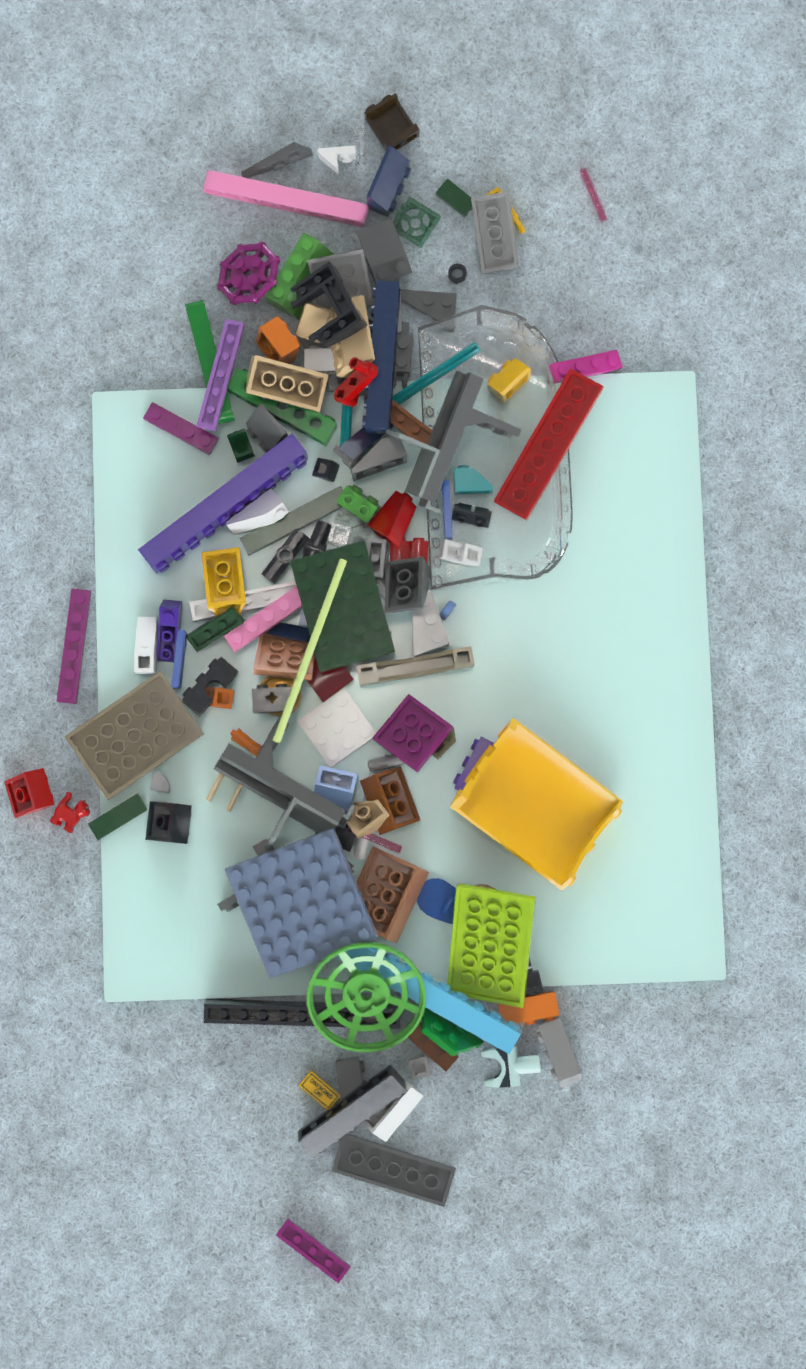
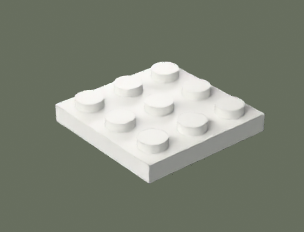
(337, 727)

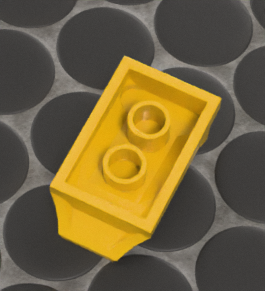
(224, 580)

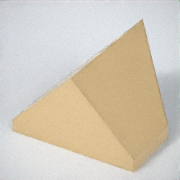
(367, 817)

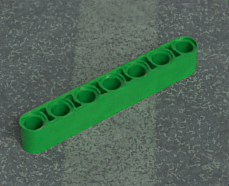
(206, 349)

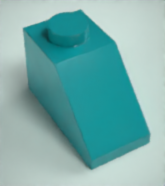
(469, 481)

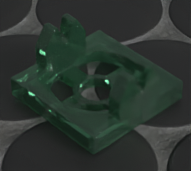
(401, 214)

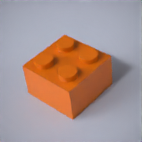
(277, 341)

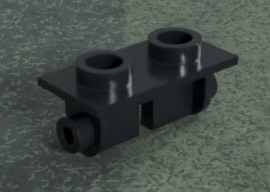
(463, 514)

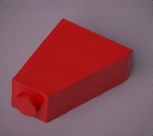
(393, 518)

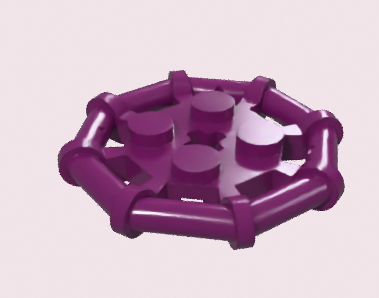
(241, 267)

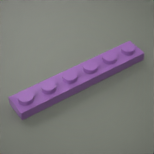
(220, 375)

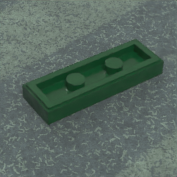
(215, 628)
(117, 816)

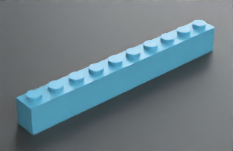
(449, 1004)

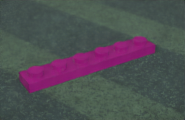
(73, 646)

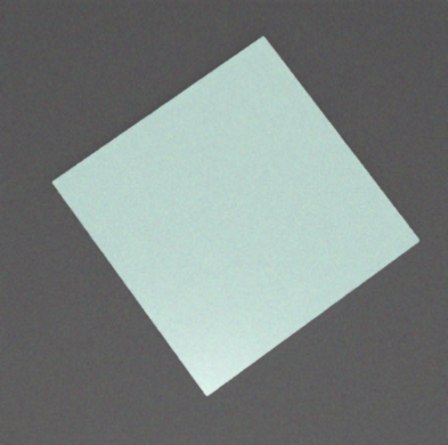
(589, 658)

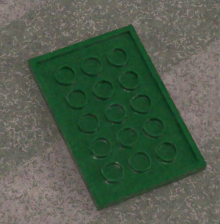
(356, 619)

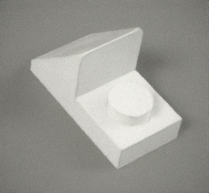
(332, 155)

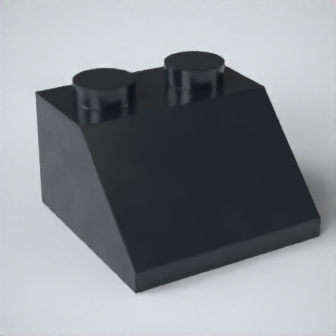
(168, 822)

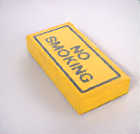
(319, 1090)

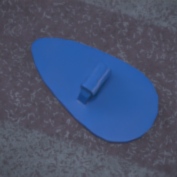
(438, 900)

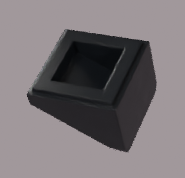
(325, 469)

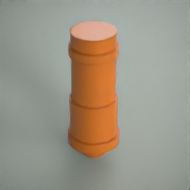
(245, 741)

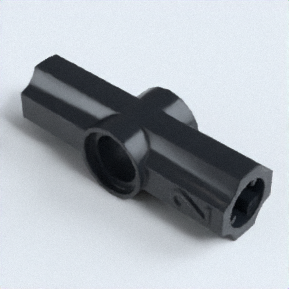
(318, 539)
(293, 546)

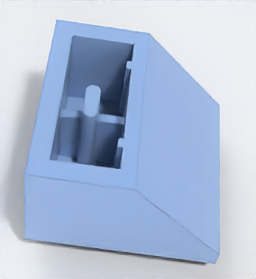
(336, 786)

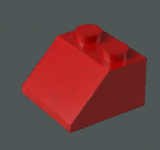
(29, 792)

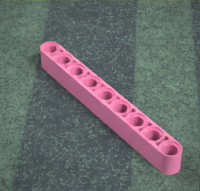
(285, 197)

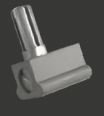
(346, 459)

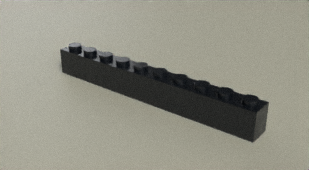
(279, 1013)

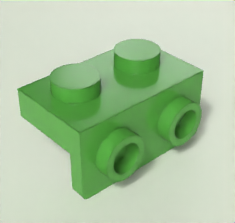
(358, 503)

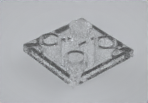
(348, 529)

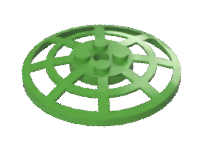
(366, 1006)

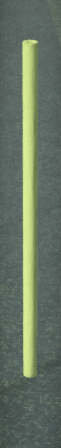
(309, 651)

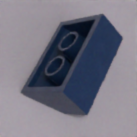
(388, 182)

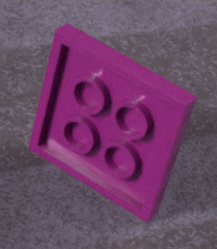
(413, 733)

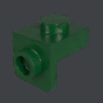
(240, 445)

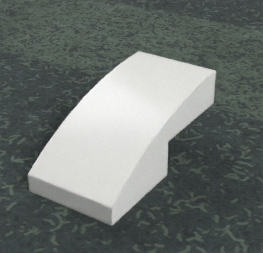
(461, 553)

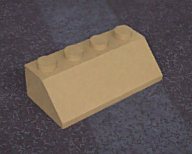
(356, 345)
(286, 383)

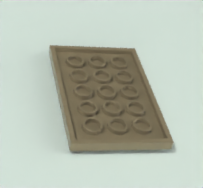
(134, 735)

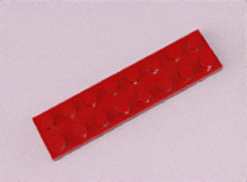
(548, 444)

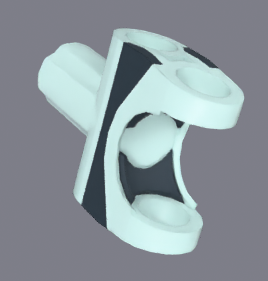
(511, 1067)

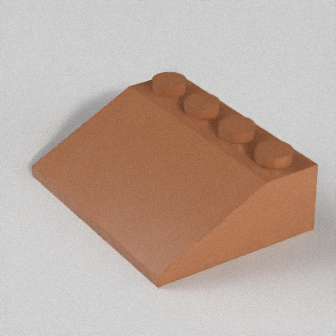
(389, 891)

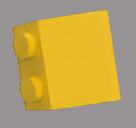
(509, 379)

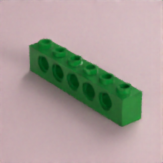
(321, 434)

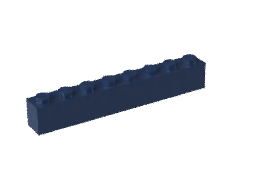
(384, 342)

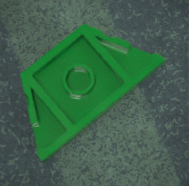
(447, 1034)

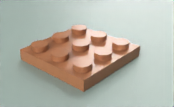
(281, 657)

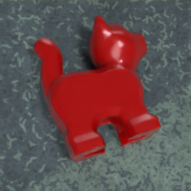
(67, 814)

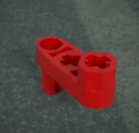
(349, 390)

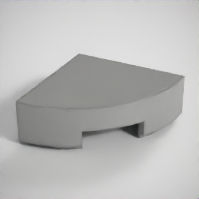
(159, 783)

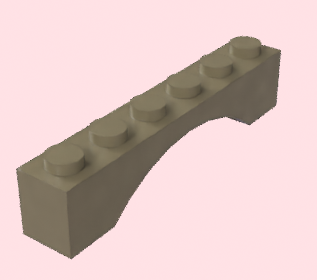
(415, 667)

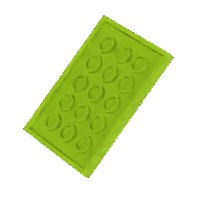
(491, 944)

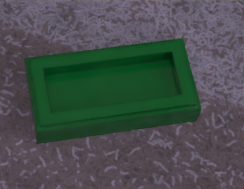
(455, 197)

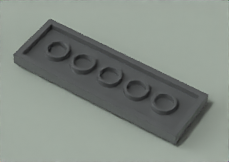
(394, 1169)

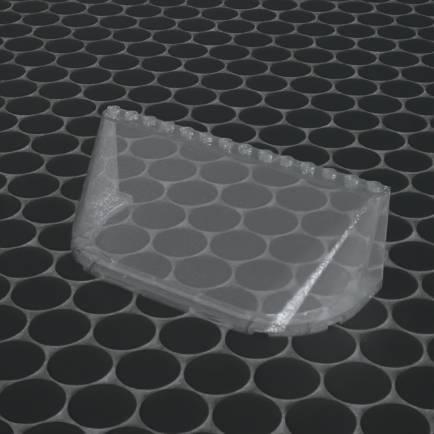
(510, 544)

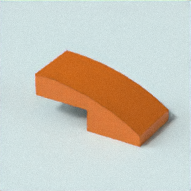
(221, 697)

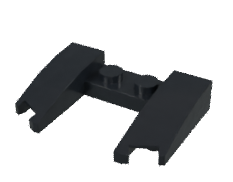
(329, 281)

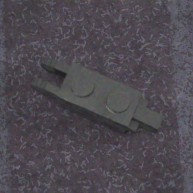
(403, 354)

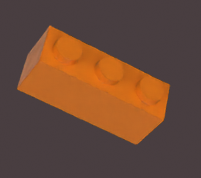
(535, 1007)

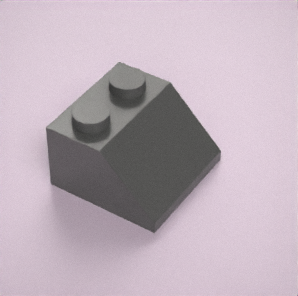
(265, 429)

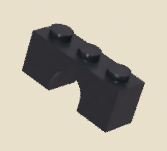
(219, 672)

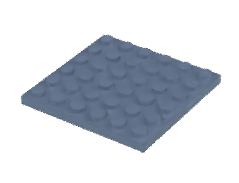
(301, 902)

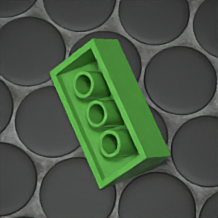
(293, 272)

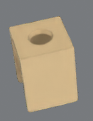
(311, 319)
(215, 787)

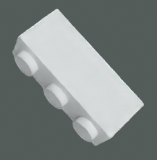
(387, 1120)

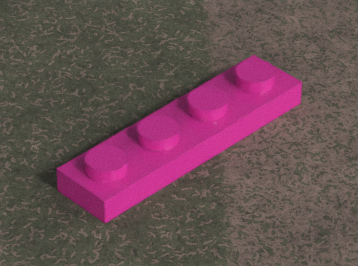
(587, 365)

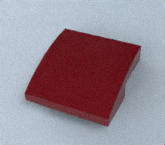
(329, 682)

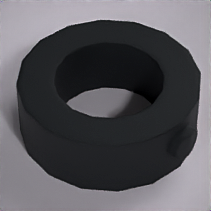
(454, 279)

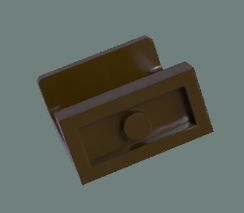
(391, 123)

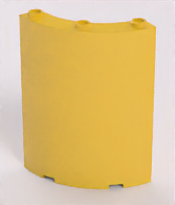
(536, 803)

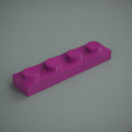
(180, 428)
(313, 1250)

